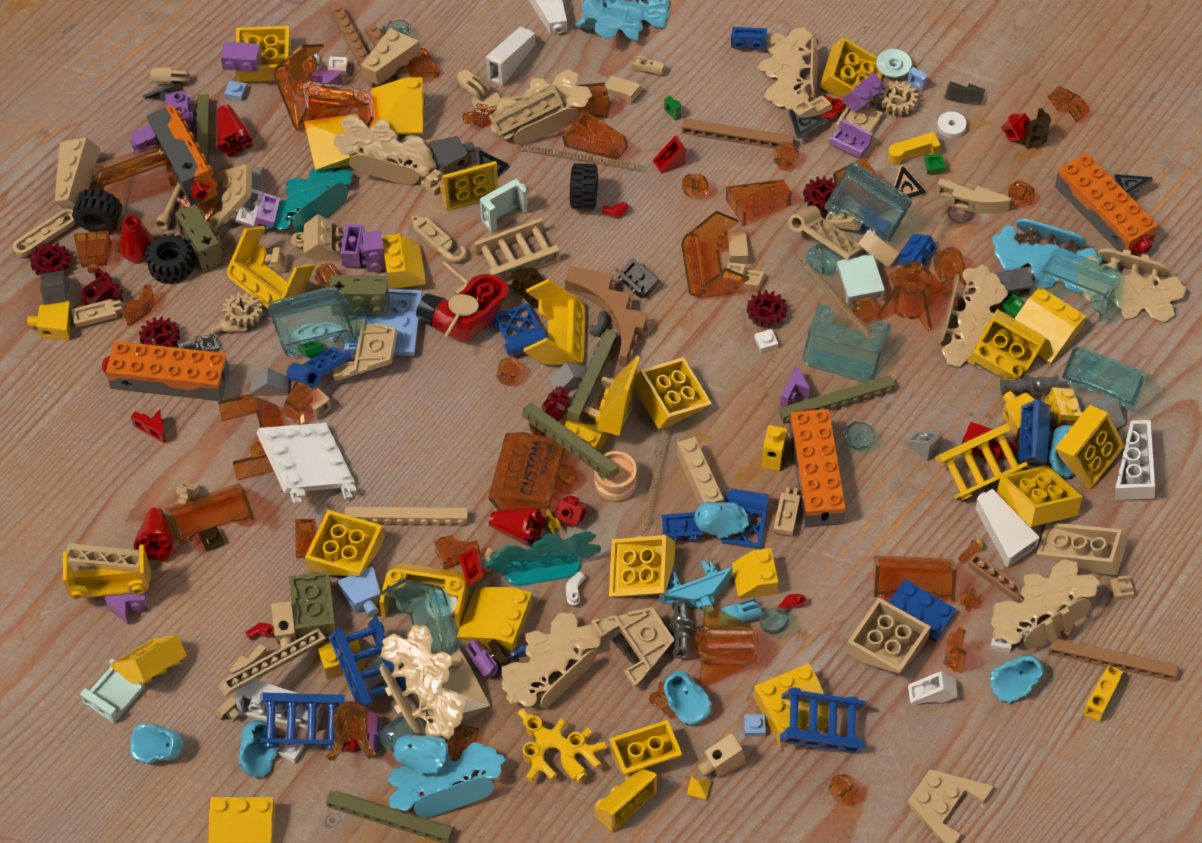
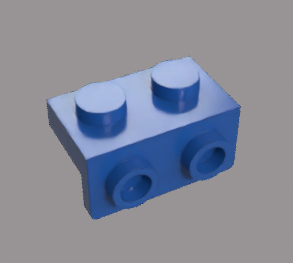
(749, 37)
(918, 248)
(680, 526)

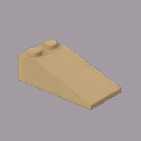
(1091, 547)

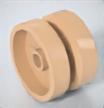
(623, 484)

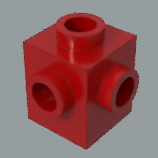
(1015, 126)
(571, 510)

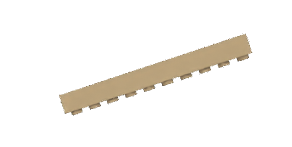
(410, 515)
(271, 662)

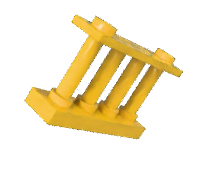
(982, 443)

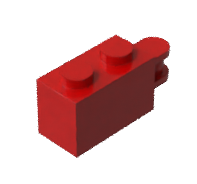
(975, 430)

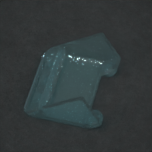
(870, 201)
(1082, 274)
(313, 318)

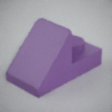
(327, 77)
(796, 386)
(128, 602)

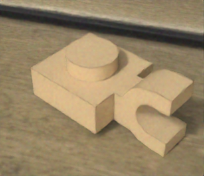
(187, 491)

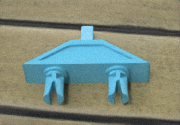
(700, 591)

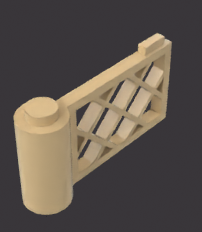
(810, 220)

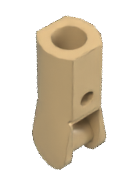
(650, 66)

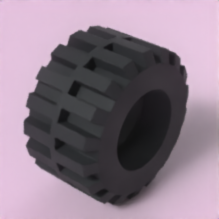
(583, 186)
(97, 210)
(169, 247)

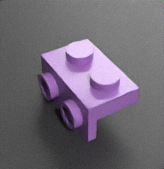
(851, 138)

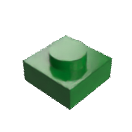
(672, 107)
(934, 163)
(1013, 305)
(311, 349)

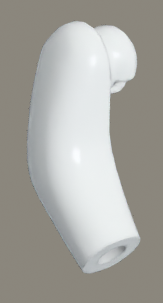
(572, 586)

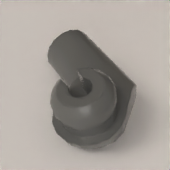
(602, 321)

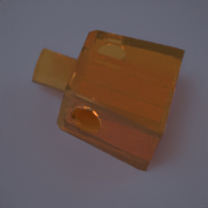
(599, 103)
(93, 249)

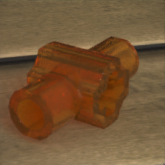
(479, 115)

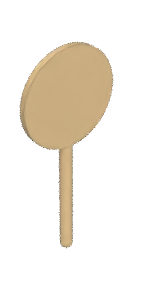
(492, 98)
(462, 306)

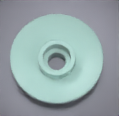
(893, 63)

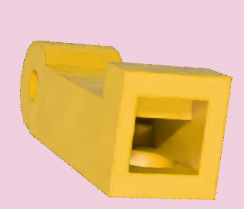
(913, 148)
(995, 361)
(1102, 693)

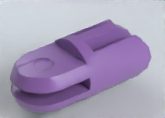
(482, 659)
(373, 731)

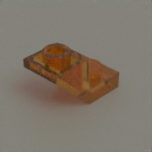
(1063, 98)
(139, 308)
(297, 401)

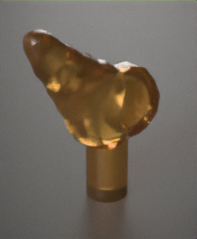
(659, 700)

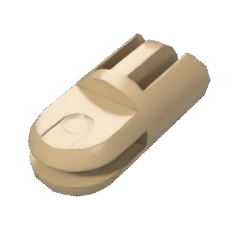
(165, 75)
(472, 83)

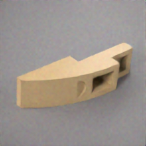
(978, 200)

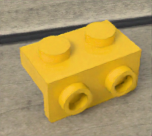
(1063, 405)

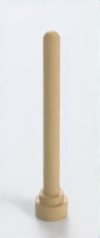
(163, 221)

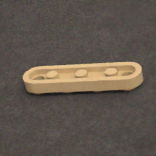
(44, 233)

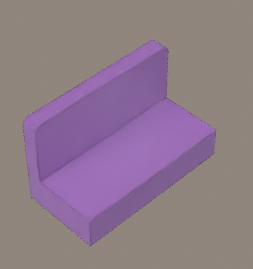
(267, 210)

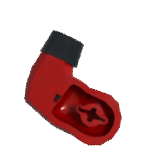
(485, 288)

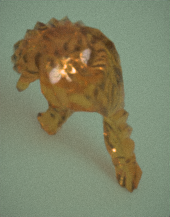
(947, 264)
(350, 721)

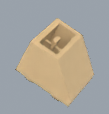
(323, 239)

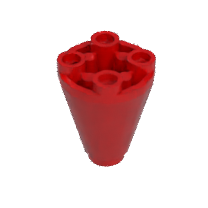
(231, 132)
(134, 239)
(519, 524)
(155, 535)

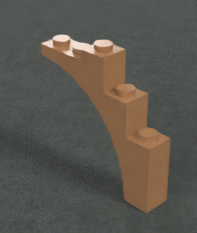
(601, 290)

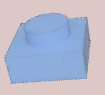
(917, 78)
(235, 90)
(754, 725)

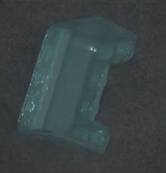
(845, 349)
(1105, 375)

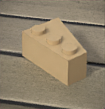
(389, 55)

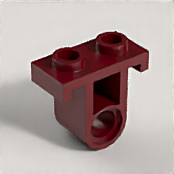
(101, 289)

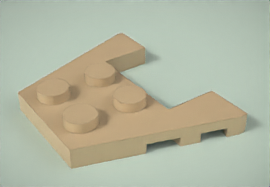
(236, 191)
(373, 351)
(644, 634)
(937, 798)

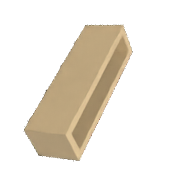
(698, 471)

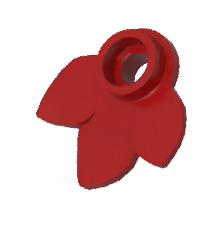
(837, 107)

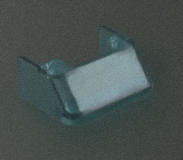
(427, 607)

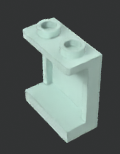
(501, 202)
(860, 279)
(111, 695)

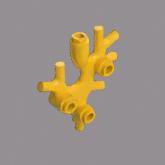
(552, 738)

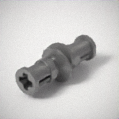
(1029, 384)
(681, 628)

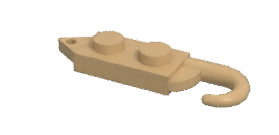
(436, 238)

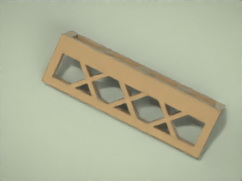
(525, 109)
(103, 557)

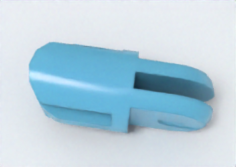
(745, 610)

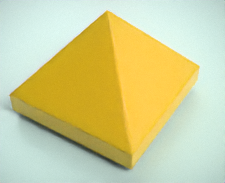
(698, 788)

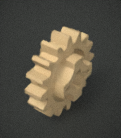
(898, 98)
(242, 310)

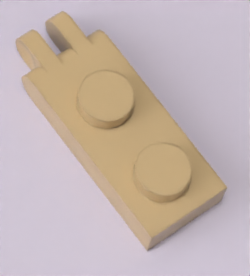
(96, 312)
(787, 512)

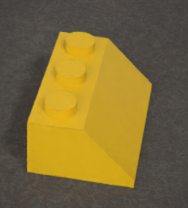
(403, 261)
(1012, 339)
(150, 659)
(644, 747)
(626, 798)

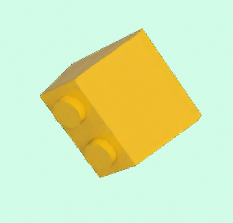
(587, 432)
(755, 574)
(330, 662)

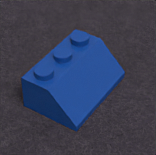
(1034, 433)

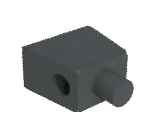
(451, 154)

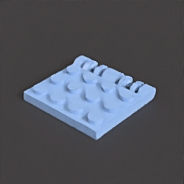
(402, 317)

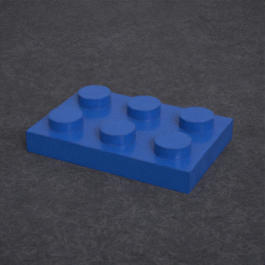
(923, 607)

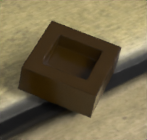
(211, 538)
(498, 652)

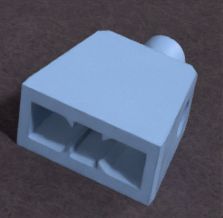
(361, 592)

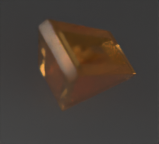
(304, 533)

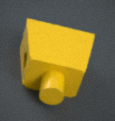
(53, 320)
(1012, 410)
(774, 442)

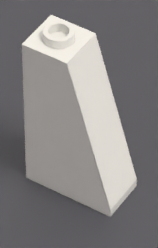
(551, 14)
(509, 55)
(1006, 529)

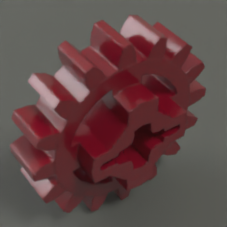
(818, 192)
(50, 259)
(766, 308)
(159, 333)
(556, 403)

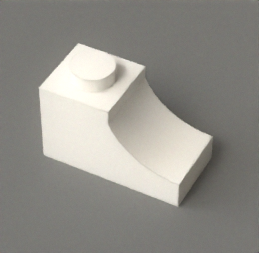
(247, 213)
(934, 688)

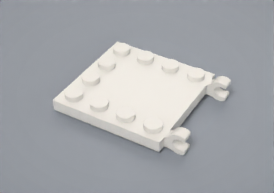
(306, 459)

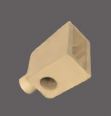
(283, 623)
(723, 757)

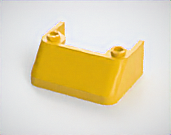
(256, 278)
(565, 325)
(104, 581)
(451, 581)

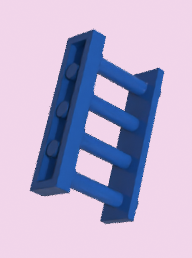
(348, 659)
(292, 700)
(812, 737)

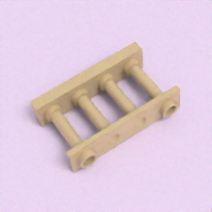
(537, 260)

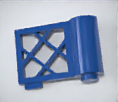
(524, 337)
(312, 370)
(753, 504)

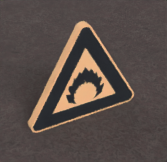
(908, 184)

